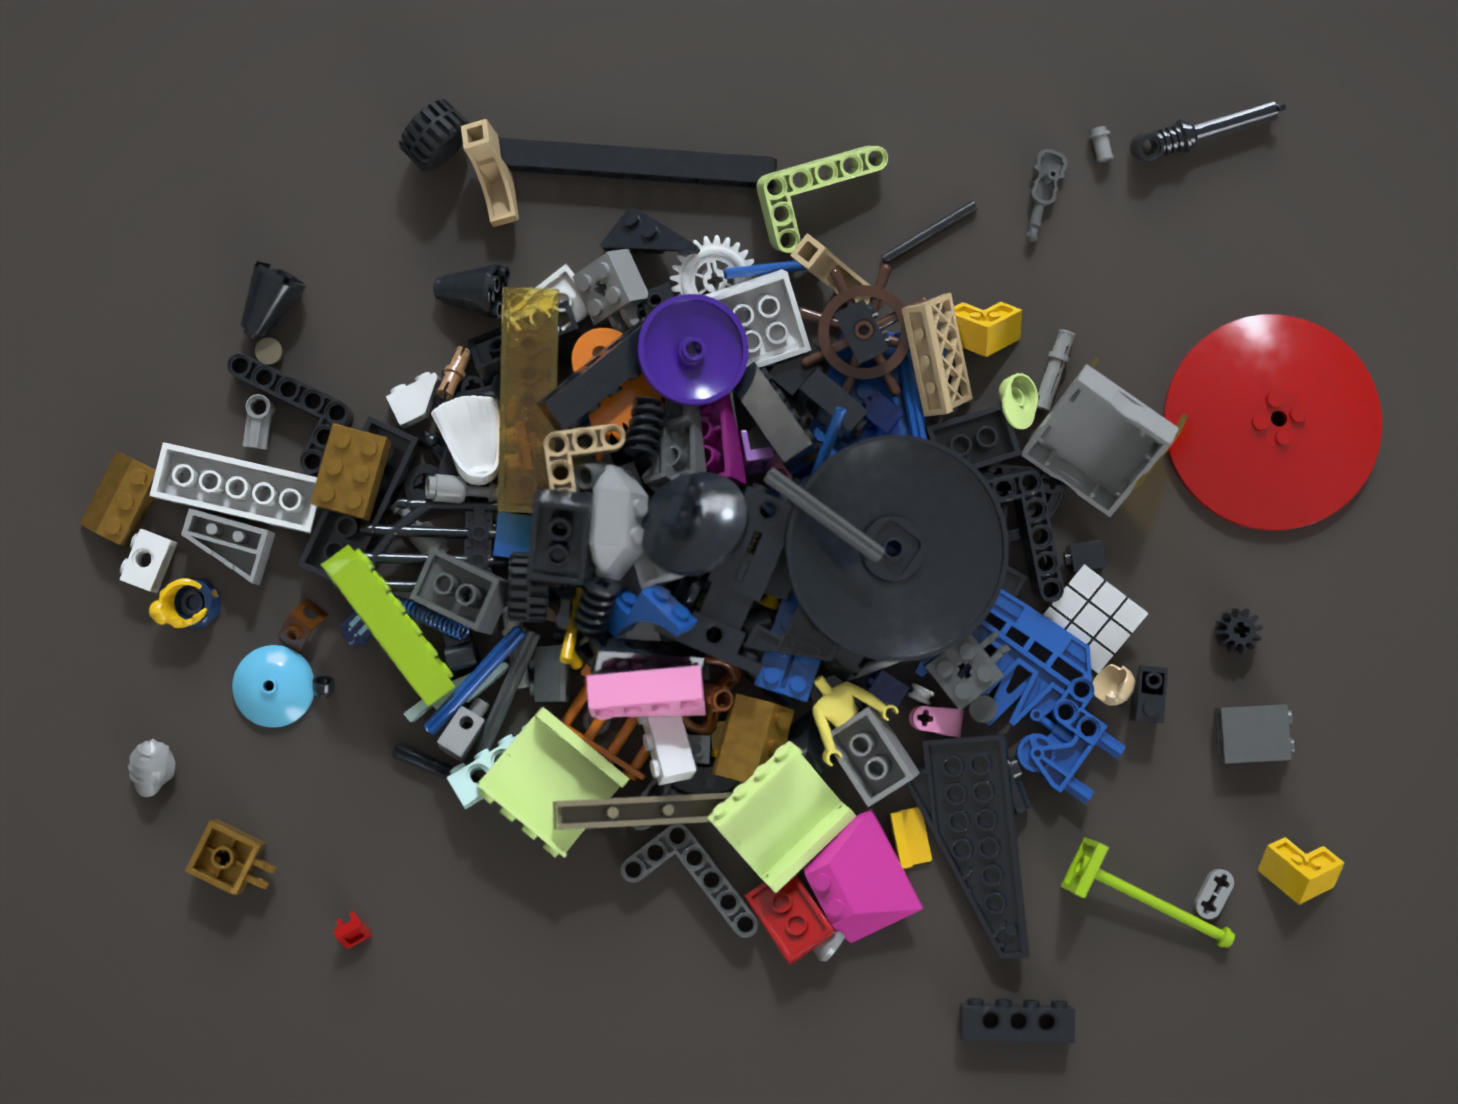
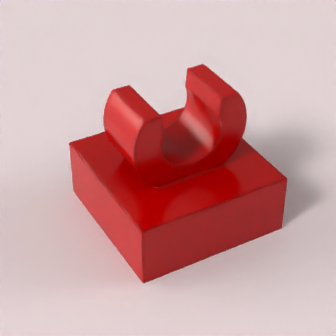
(352, 932)

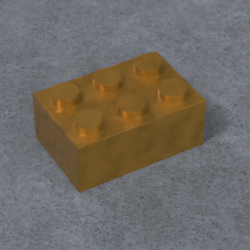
(351, 472)

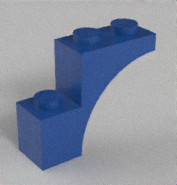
(652, 606)

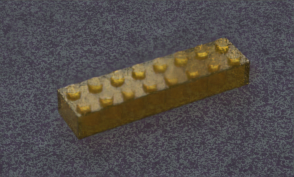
(527, 376)

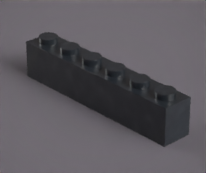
(593, 381)

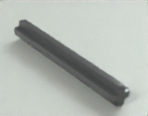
(824, 515)
(507, 691)

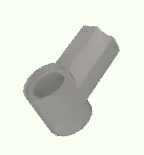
(258, 426)

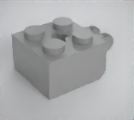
(612, 289)

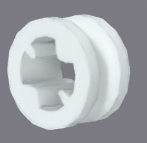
(921, 694)

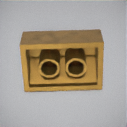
(120, 500)
(750, 736)

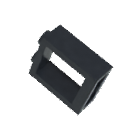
(821, 397)

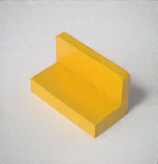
(910, 837)

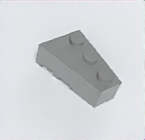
(231, 542)

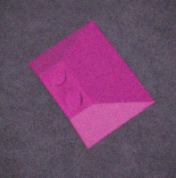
(861, 880)

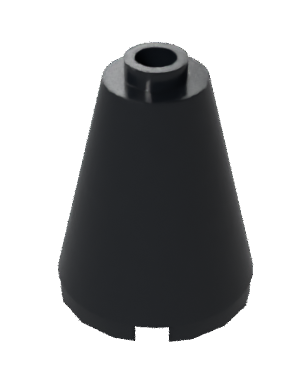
(268, 298)

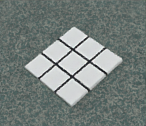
(1096, 615)

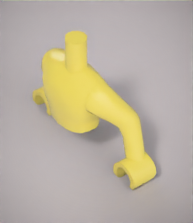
(838, 707)

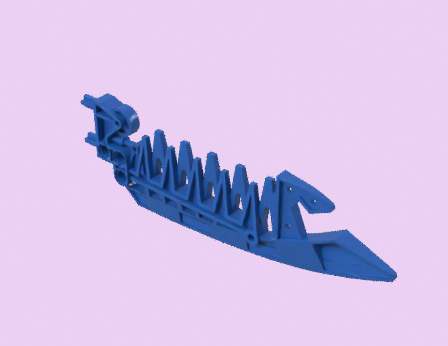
(1043, 691)

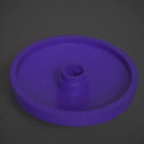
(692, 350)

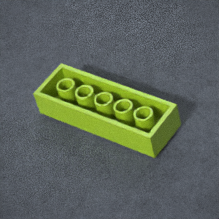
(392, 630)

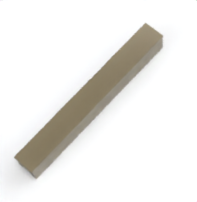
(635, 811)

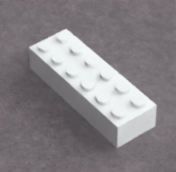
(235, 488)

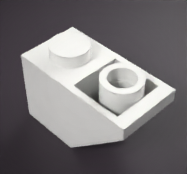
(414, 401)

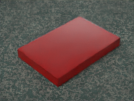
(790, 918)

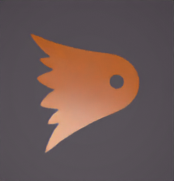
(618, 407)

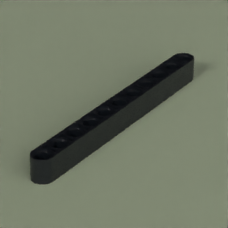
(636, 163)

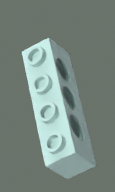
(460, 776)

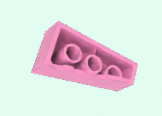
(647, 693)

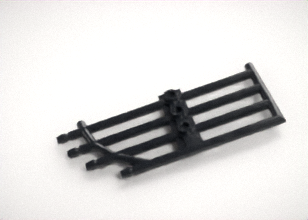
(476, 535)

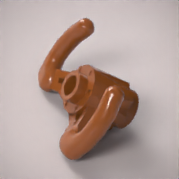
(716, 696)

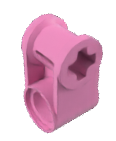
(941, 720)

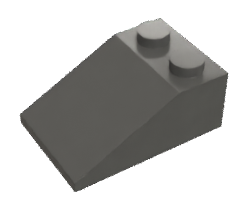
(461, 591)

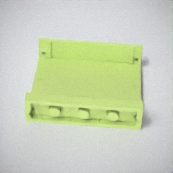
(548, 766)
(781, 816)

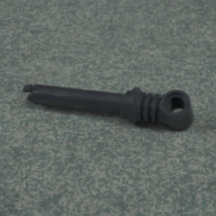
(1185, 135)

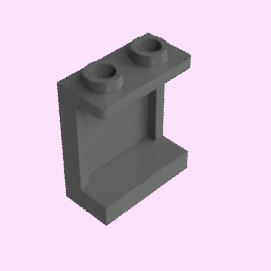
(1254, 733)

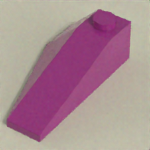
(722, 441)

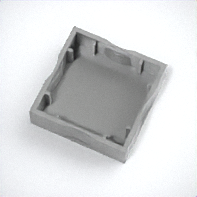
(1099, 440)

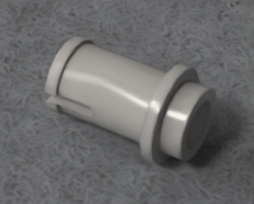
(1101, 144)

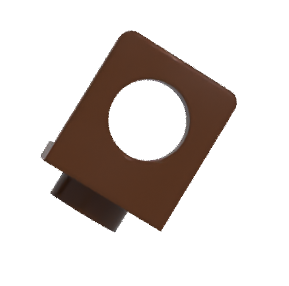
(299, 627)

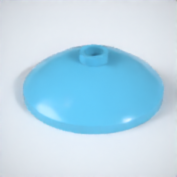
(291, 690)

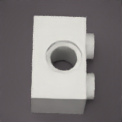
(161, 552)

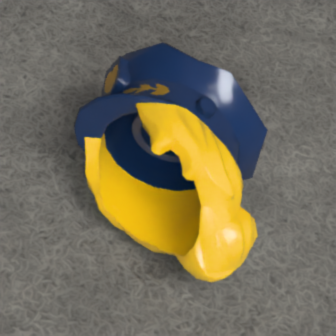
(186, 604)

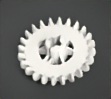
(709, 254)

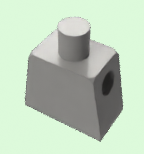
(459, 741)

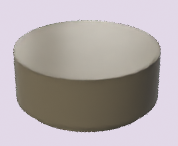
(269, 351)

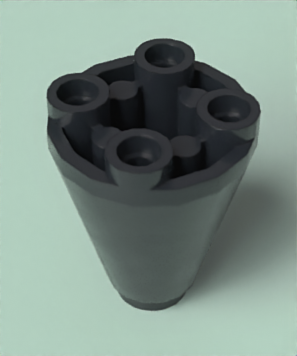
(475, 289)

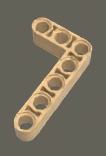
(572, 450)

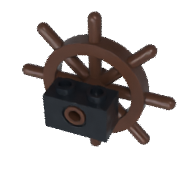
(861, 331)

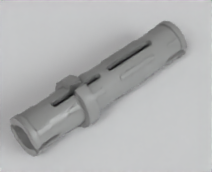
(1057, 359)

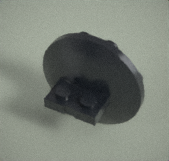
(694, 523)

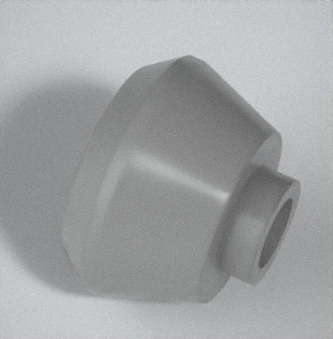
(828, 948)

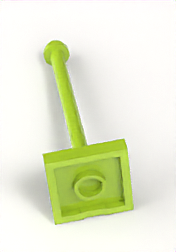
(1086, 869)

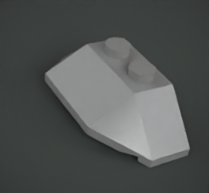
(617, 522)

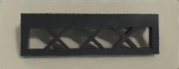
(633, 655)

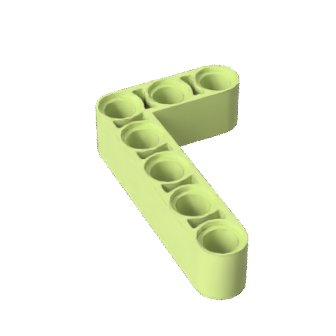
(810, 181)

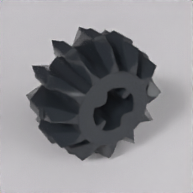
(1243, 621)

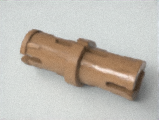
(454, 373)

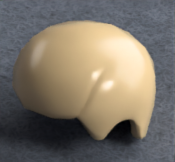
(1114, 685)

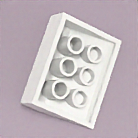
(768, 317)

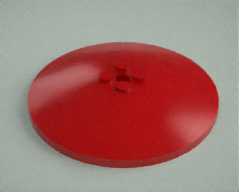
(1232, 450)

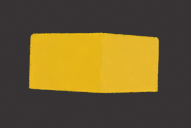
(988, 329)
(1298, 873)

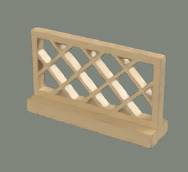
(926, 350)

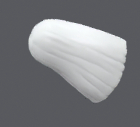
(472, 436)

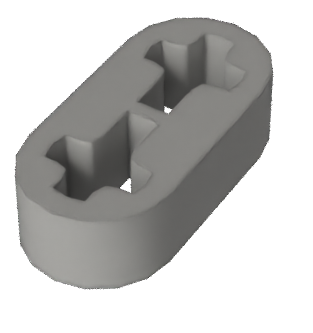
(1207, 891)

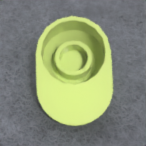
(1019, 400)

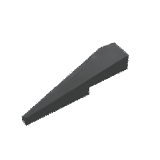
(680, 445)

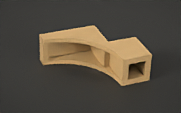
(496, 179)
(821, 261)

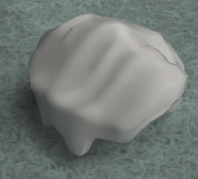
(151, 767)

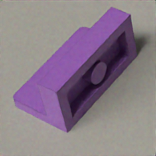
(756, 460)

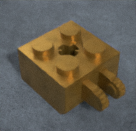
(245, 855)

